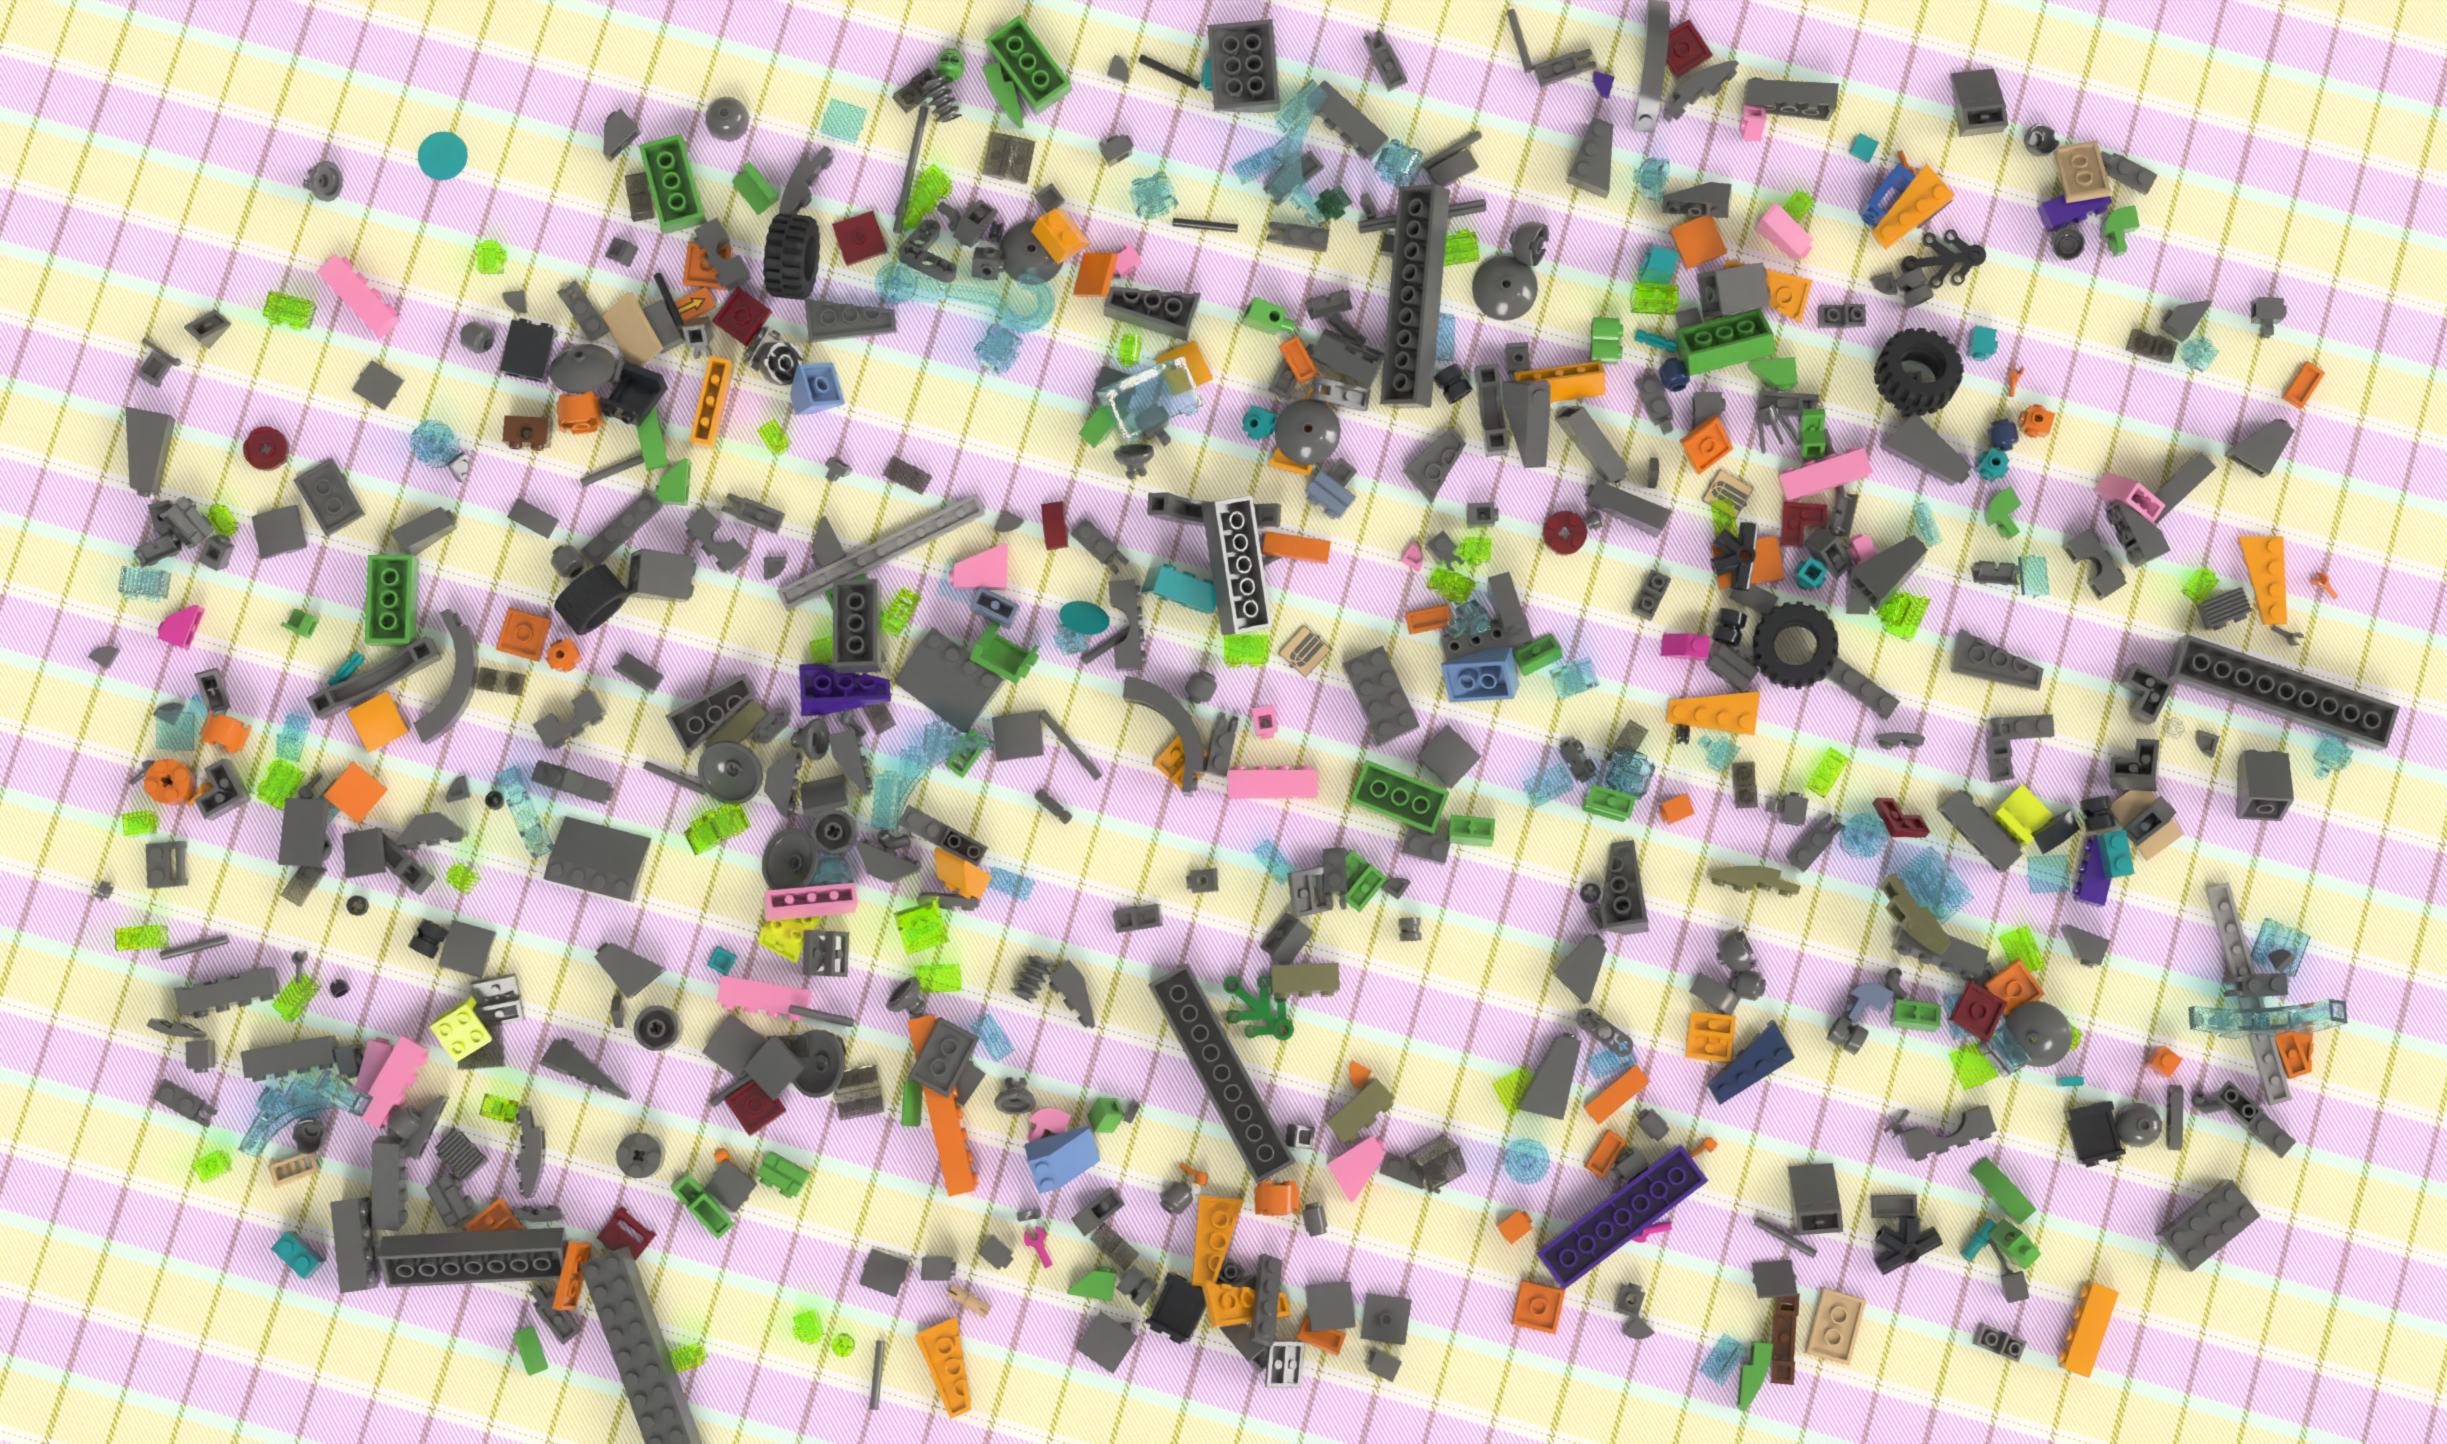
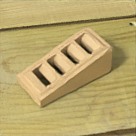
(296, 1176)

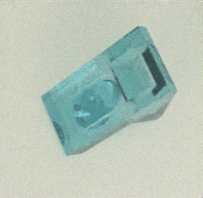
(293, 737)

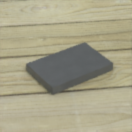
(329, 497)
(303, 832)
(943, 1057)

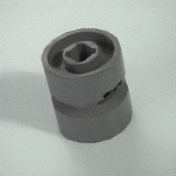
(1914, 288)
(1848, 1035)
(1136, 1286)

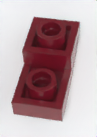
(1054, 525)

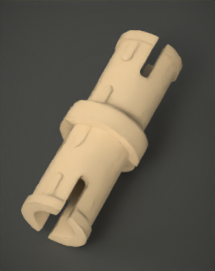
(969, 1300)

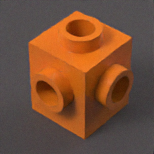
(2036, 421)
(569, 650)

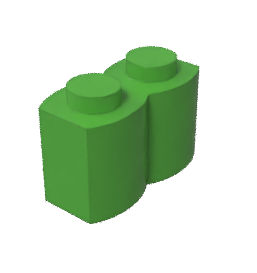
(1605, 340)

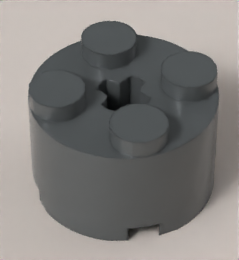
(845, 839)
(646, 1023)
(628, 1151)

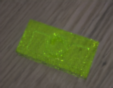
(1723, 516)

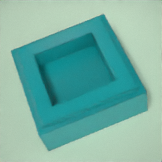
(1864, 148)
(722, 960)
(2069, 1081)

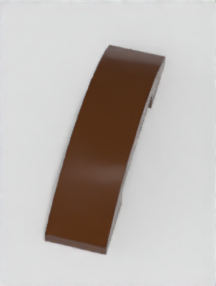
(1783, 1339)

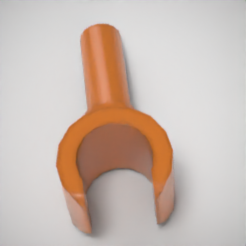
(1904, 162)
(2014, 378)
(2323, 581)
(1708, 1144)
(722, 1155)
(1201, 1177)

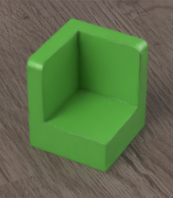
(301, 623)
(1105, 1115)

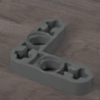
(914, 254)

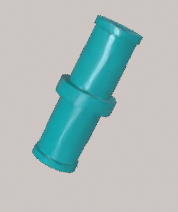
(1977, 1241)

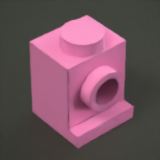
(1752, 122)
(1126, 261)
(1861, 548)
(1265, 713)

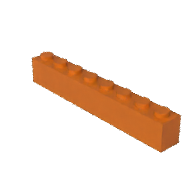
(945, 1122)

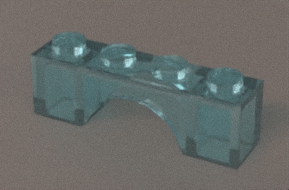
(523, 812)

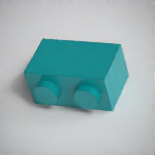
(2115, 854)
(298, 1254)

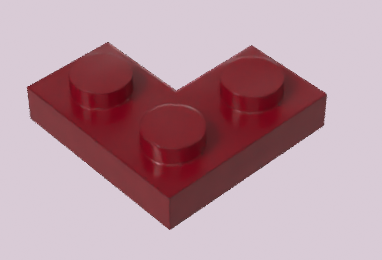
(1795, 517)
(1897, 823)

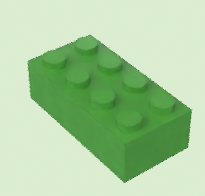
(1028, 65)
(672, 183)
(1725, 341)
(391, 600)
(1399, 797)

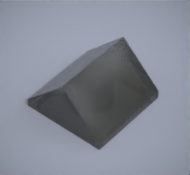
(1437, 1162)

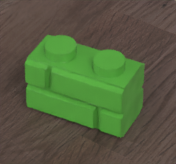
(783, 1174)

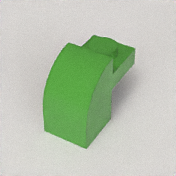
(2116, 225)
(1097, 428)
(1811, 433)
(1998, 510)

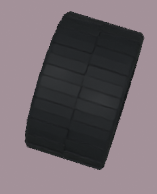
(591, 599)

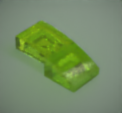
(1827, 772)

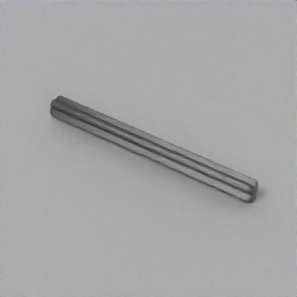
(1454, 211)

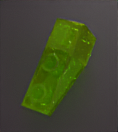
(929, 189)

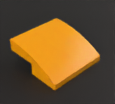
(1194, 360)
(377, 721)
(1172, 761)
(1710, 1037)

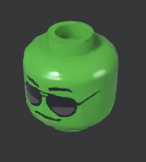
(950, 63)

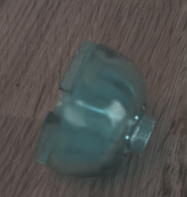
(1652, 177)
(832, 871)

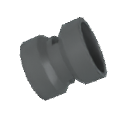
(1410, 929)

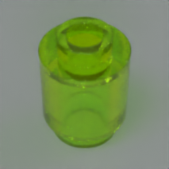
(1129, 350)
(222, 520)

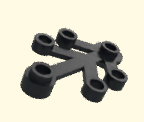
(1947, 258)

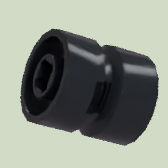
(1452, 383)
(1730, 619)
(2097, 813)
(428, 938)

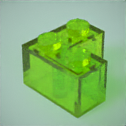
(716, 827)

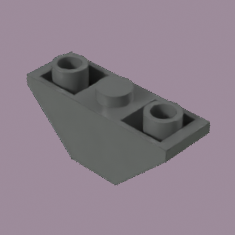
(782, 783)
(430, 829)
(884, 863)

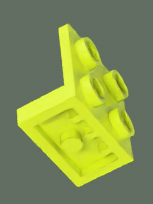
(2022, 815)
(787, 936)
(460, 1030)

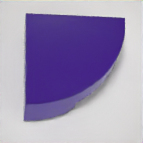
(1602, 83)

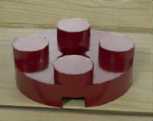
(255, 442)
(1571, 522)

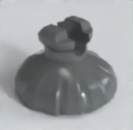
(324, 181)
(1134, 457)
(812, 739)
(906, 997)
(1015, 1098)

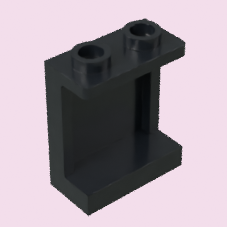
(528, 350)
(634, 395)
(2094, 1133)
(1178, 1309)

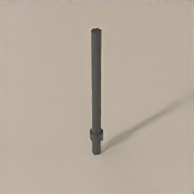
(901, 208)

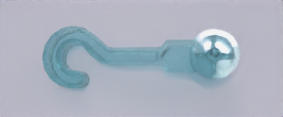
(900, 284)

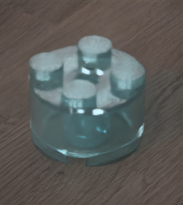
(1399, 164)
(1153, 196)
(998, 349)
(426, 435)
(1574, 678)
(1630, 773)
(1875, 830)
(1537, 1168)

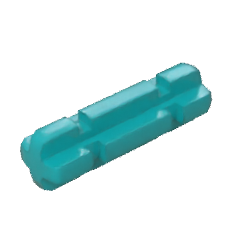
(1655, 341)
(346, 669)

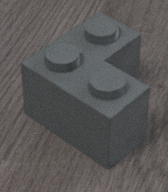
(2151, 692)
(2137, 772)
(228, 790)

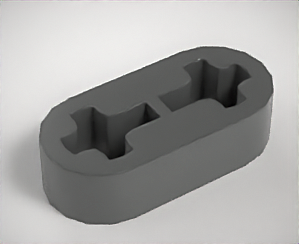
(768, 721)

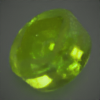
(843, 1345)

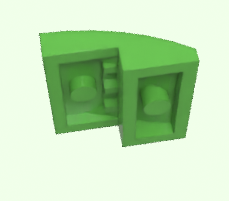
(1362, 881)

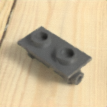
(1325, 306)
(764, 339)
(1844, 514)
(168, 546)
(1985, 572)
(1575, 752)

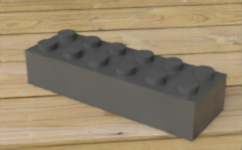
(1236, 565)

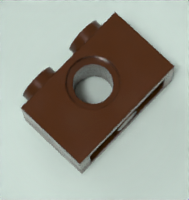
(516, 425)

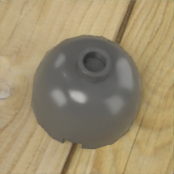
(727, 119)
(1528, 242)
(779, 363)
(1735, 951)
(2138, 1125)

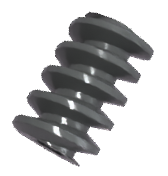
(941, 100)
(1031, 978)

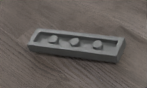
(621, 529)
(1862, 689)
(1266, 1300)

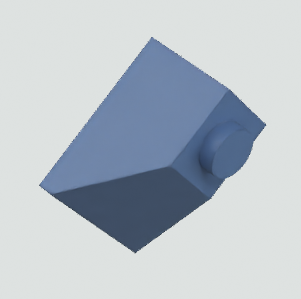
(815, 388)

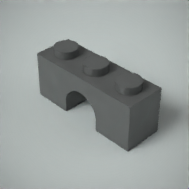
(730, 271)
(729, 555)
(2108, 576)
(588, 712)

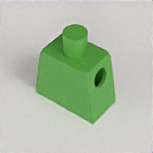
(1258, 317)
(2019, 1249)

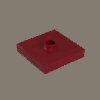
(1685, 49)
(859, 238)
(742, 316)
(1977, 1011)
(754, 1107)

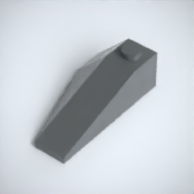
(1528, 415)
(1623, 897)
(571, 1061)

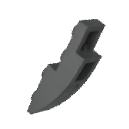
(1705, 82)
(805, 174)
(942, 835)
(2253, 1119)
(532, 1162)

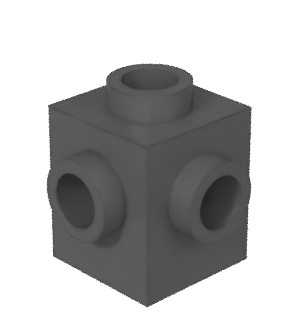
(987, 263)

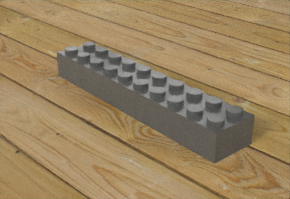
(1415, 296)
(2283, 692)
(1221, 1073)
(639, 1349)

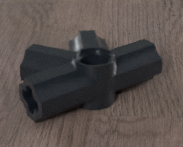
(1730, 560)
(1896, 1243)

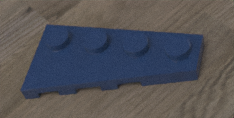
(1756, 1061)

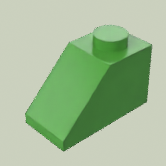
(1776, 373)
(675, 485)
(1096, 1284)

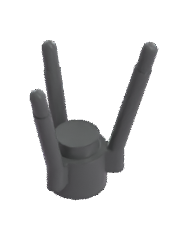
(1769, 416)

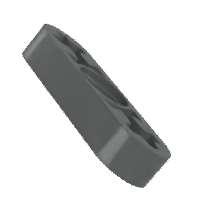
(1604, 1023)
(2174, 1117)

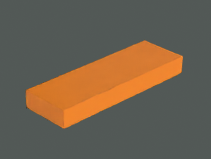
(1296, 547)
(1616, 1094)

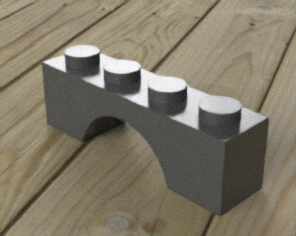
(1490, 410)
(1124, 597)
(1974, 1124)

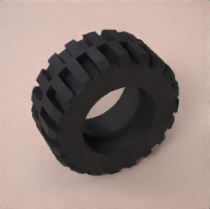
(791, 256)
(1929, 350)
(1795, 616)

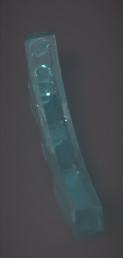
(1295, 119)
(938, 745)
(2269, 1021)
(301, 1098)

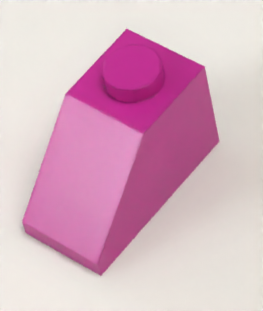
(181, 627)
(1685, 646)

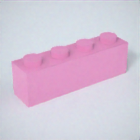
(358, 296)
(1824, 475)
(1272, 783)
(810, 901)
(761, 996)
(394, 1080)

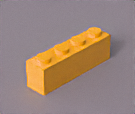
(1570, 381)
(711, 402)
(2088, 1329)

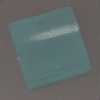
(2278, 936)

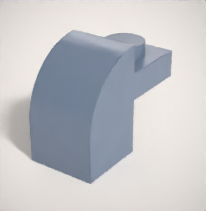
(1868, 995)

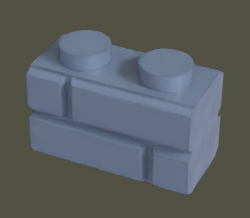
(1329, 495)
(994, 607)

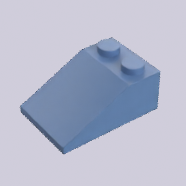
(1481, 676)
(1061, 1158)

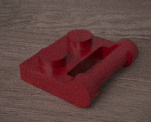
(616, 1237)

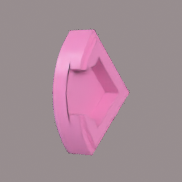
(1413, 557)

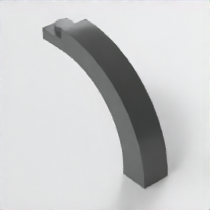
(1653, 65)
(1189, 511)
(462, 688)
(1154, 697)

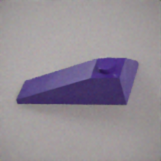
(829, 692)

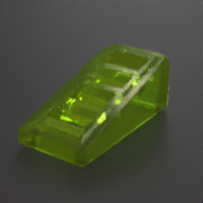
(897, 630)

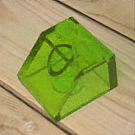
(921, 927)

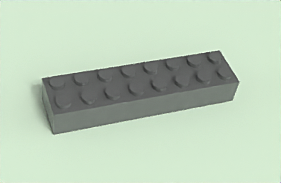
(473, 1257)

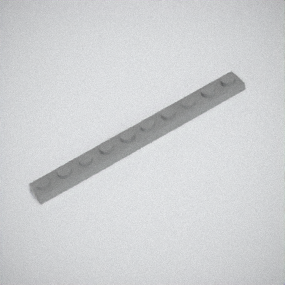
(882, 552)
(2240, 963)

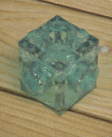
(2199, 353)
(1069, 640)

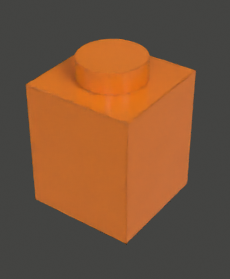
(1676, 809)
(2163, 1061)
(1515, 1225)

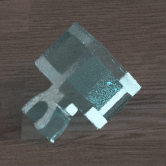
(1471, 619)
(1721, 752)
(2332, 756)

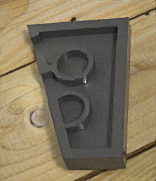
(1433, 464)

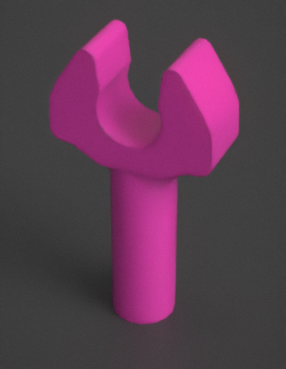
(1654, 1228)
(1038, 1245)

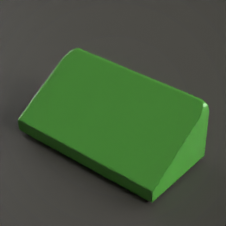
(1537, 654)
(912, 1104)
(530, 1350)

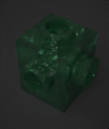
(1333, 203)

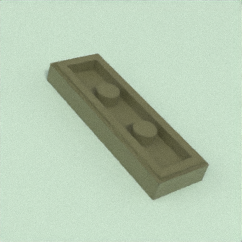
(740, 725)

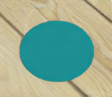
(442, 156)
(1084, 617)

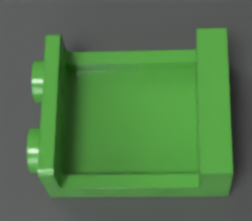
(1003, 655)
(1608, 803)

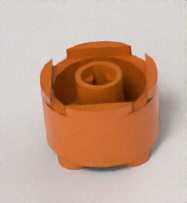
(579, 413)
(225, 731)
(160, 790)
(1276, 1199)

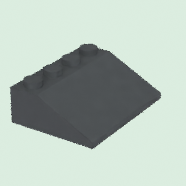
(1244, 67)
(949, 681)
(598, 859)

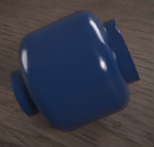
(1674, 375)
(2003, 435)

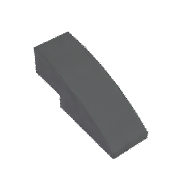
(406, 867)

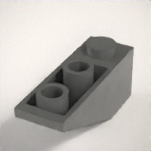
(1702, 200)
(847, 752)
(1073, 987)

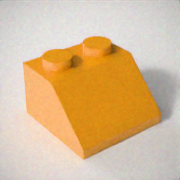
(1059, 235)
(960, 874)

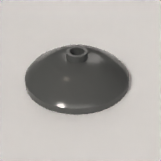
(1020, 260)
(1503, 302)
(582, 368)
(1303, 446)
(724, 781)
(790, 860)
(2049, 1027)
(817, 1078)

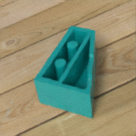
(1658, 264)
(1180, 588)

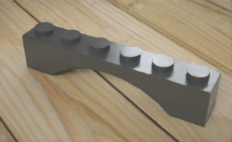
(349, 692)

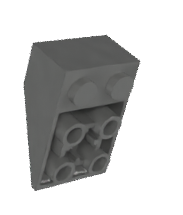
(1978, 103)
(2140, 537)
(1814, 1199)

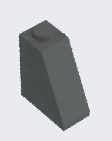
(2262, 448)
(424, 530)
(1505, 602)
(1582, 967)
(627, 968)
(1253, 1352)

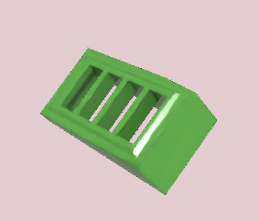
(968, 764)

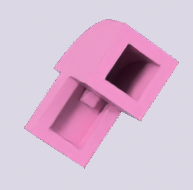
(1049, 1119)

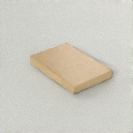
(2081, 172)
(632, 331)
(2129, 806)
(1835, 1326)

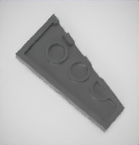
(842, 321)
(1985, 661)

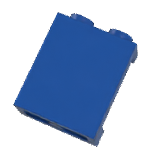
(1898, 179)

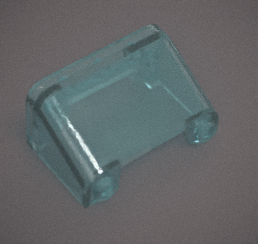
(1150, 397)

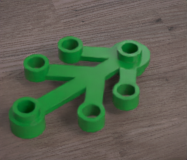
(1261, 1011)

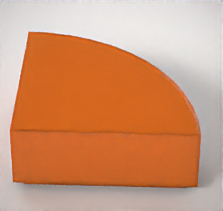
(1358, 1074)

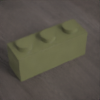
(1304, 980)
(1361, 1111)

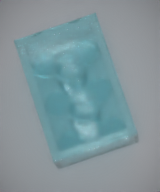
(1934, 885)

